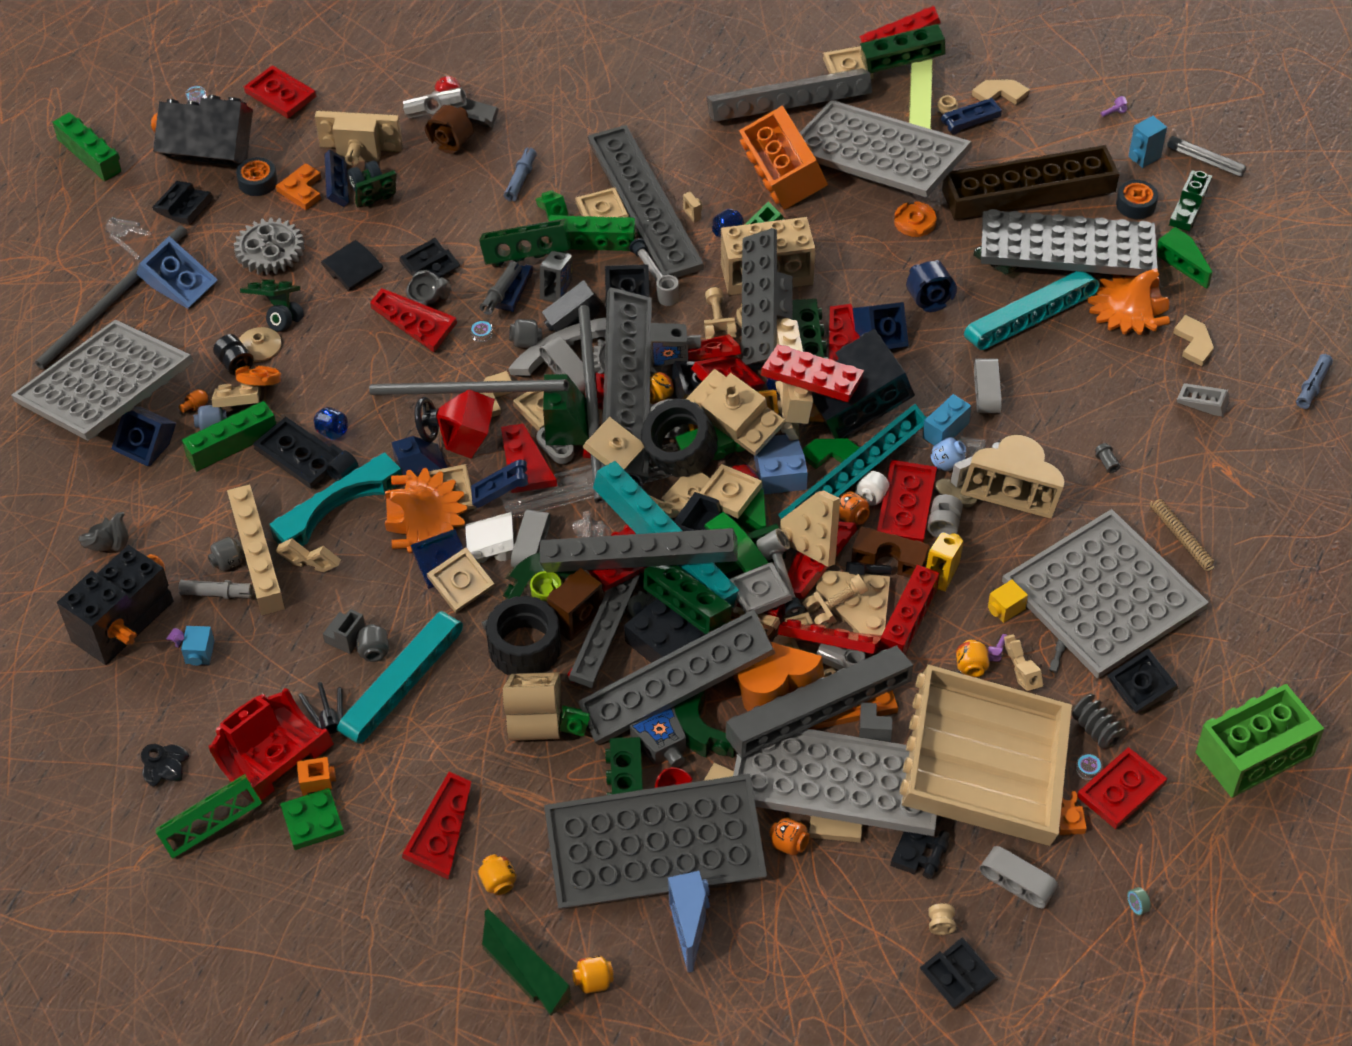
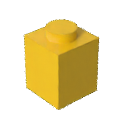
(1007, 601)

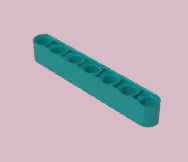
(1031, 309)
(400, 677)

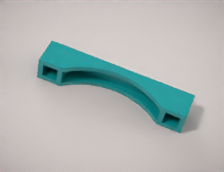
(368, 480)

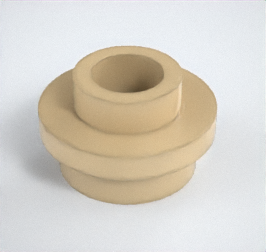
(947, 104)

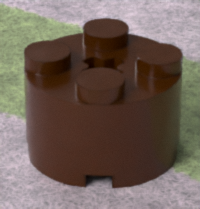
(449, 128)

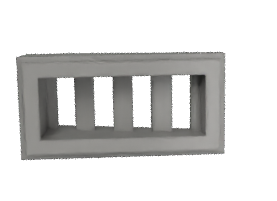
(1216, 405)

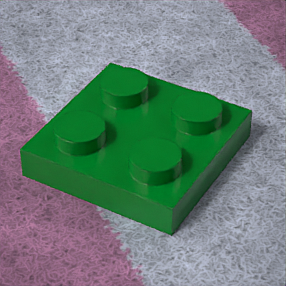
(312, 819)

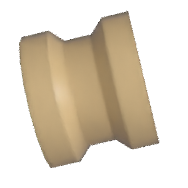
(942, 919)

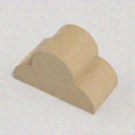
(1015, 477)
(533, 706)

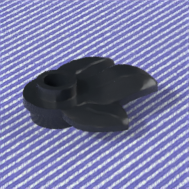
(164, 766)

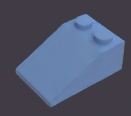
(175, 273)
(781, 466)
(688, 907)

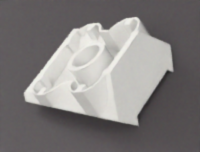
(491, 538)

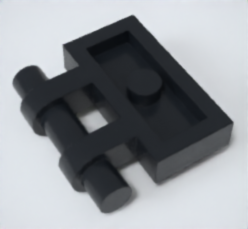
(911, 850)

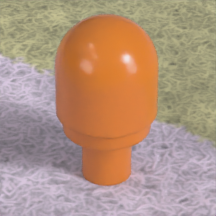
(194, 400)

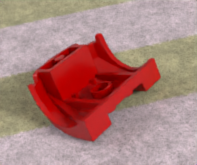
(266, 741)

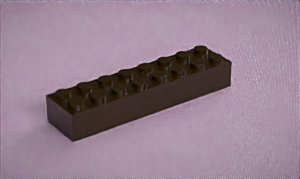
(1030, 182)

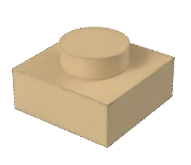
(692, 206)

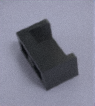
(698, 512)

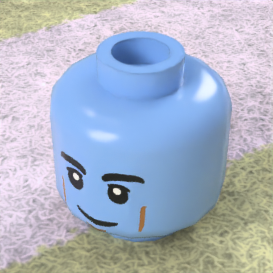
(948, 453)

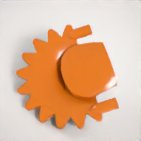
(1130, 302)
(422, 508)

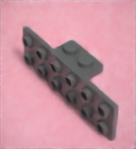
(764, 296)

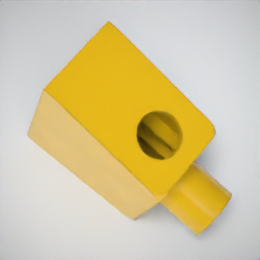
(945, 550)

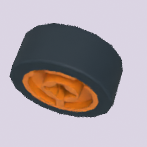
(256, 176)
(1137, 199)

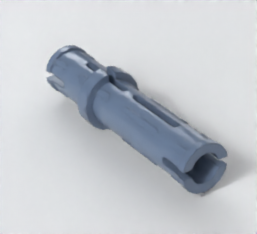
(522, 170)
(1312, 386)

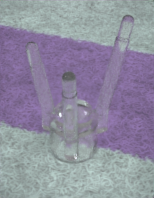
(119, 228)

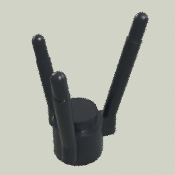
(328, 717)

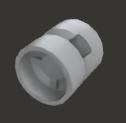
(945, 515)

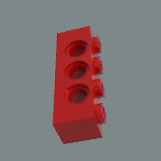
(910, 609)

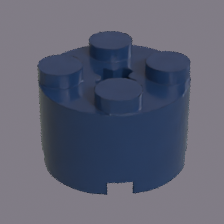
(931, 285)

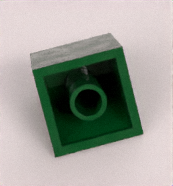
(565, 414)

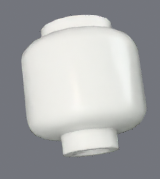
(872, 487)

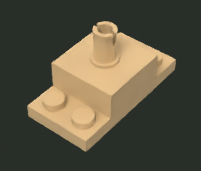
(358, 134)
(737, 410)

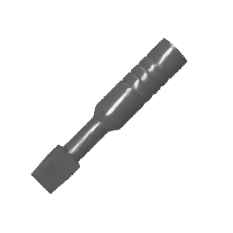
(1055, 664)

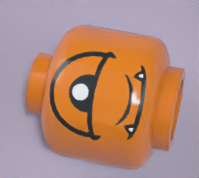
(853, 508)
(789, 836)

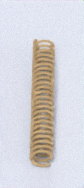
(1196, 555)

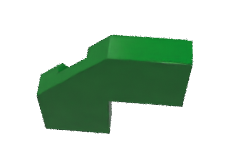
(822, 449)

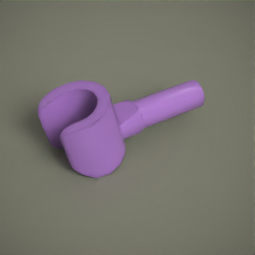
(1120, 106)
(176, 636)
(995, 652)

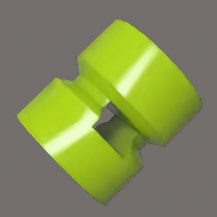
(543, 583)

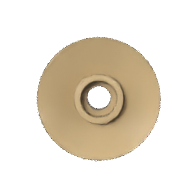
(261, 343)

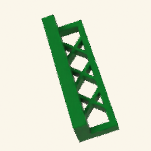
(203, 807)

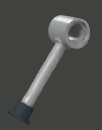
(666, 285)
(772, 547)

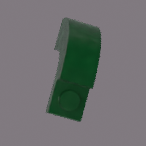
(524, 572)
(698, 735)

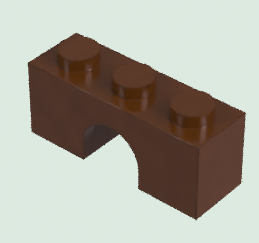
(873, 545)

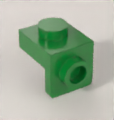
(552, 204)
(573, 720)

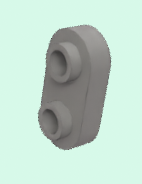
(558, 453)

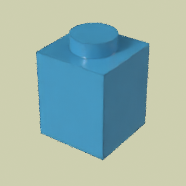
(197, 645)

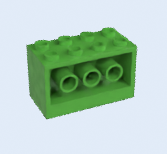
(1259, 740)

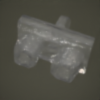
(590, 528)

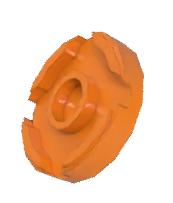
(915, 219)
(259, 376)

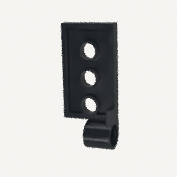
(336, 462)

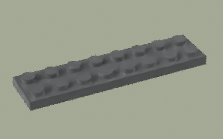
(677, 676)

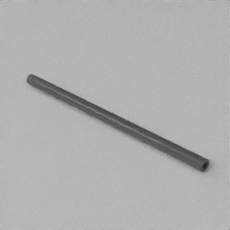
(97, 309)
(590, 385)
(477, 386)

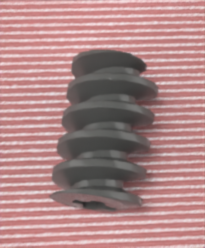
(1096, 723)

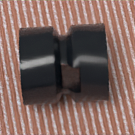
(232, 353)

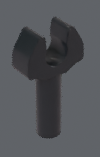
(861, 568)

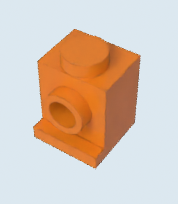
(315, 775)

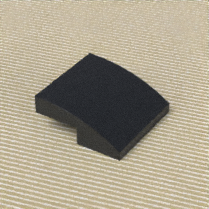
(182, 202)
(430, 257)
(352, 265)
(958, 973)

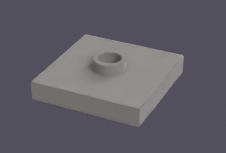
(761, 589)

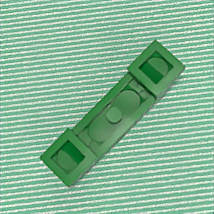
(748, 554)

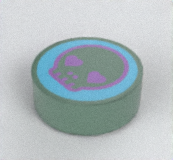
(1138, 901)

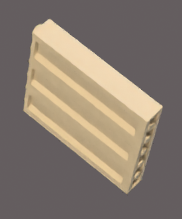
(987, 755)

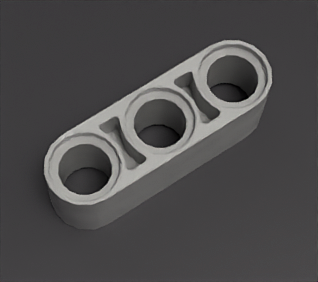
(563, 361)
(987, 386)
(532, 530)
(1019, 877)

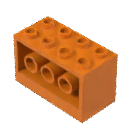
(782, 158)

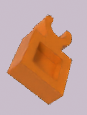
(1072, 817)

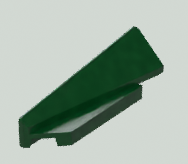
(524, 965)

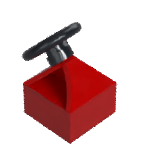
(461, 420)

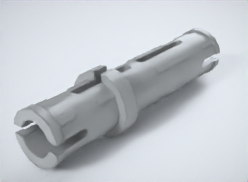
(221, 589)

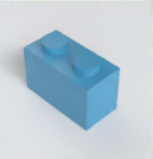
(1147, 141)
(947, 420)

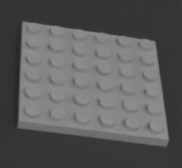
(102, 379)
(1106, 593)

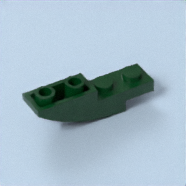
(1190, 200)

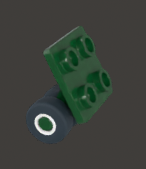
(371, 184)
(282, 312)

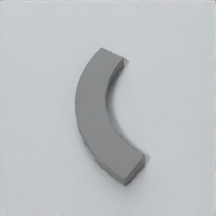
(531, 358)

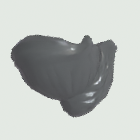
(427, 288)
(106, 535)

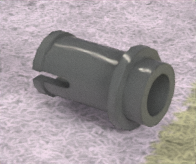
(1105, 454)

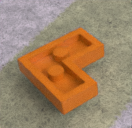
(298, 186)

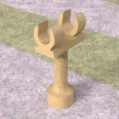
(714, 297)
(813, 602)

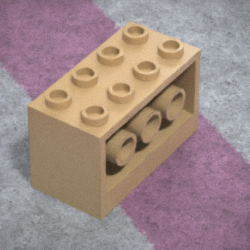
(794, 251)

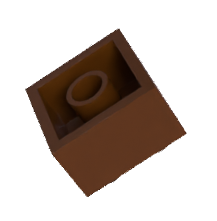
(576, 602)

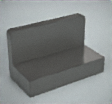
(481, 113)

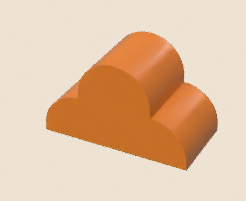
(778, 675)

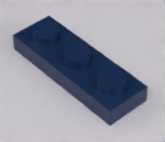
(336, 178)

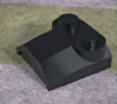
(628, 278)
(684, 379)
(1143, 682)

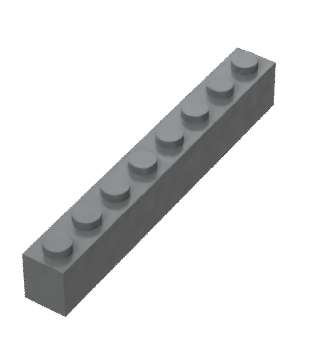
(789, 94)
(639, 550)
(818, 701)

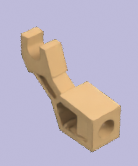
(1026, 672)

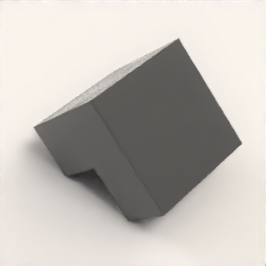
(343, 630)
(874, 726)

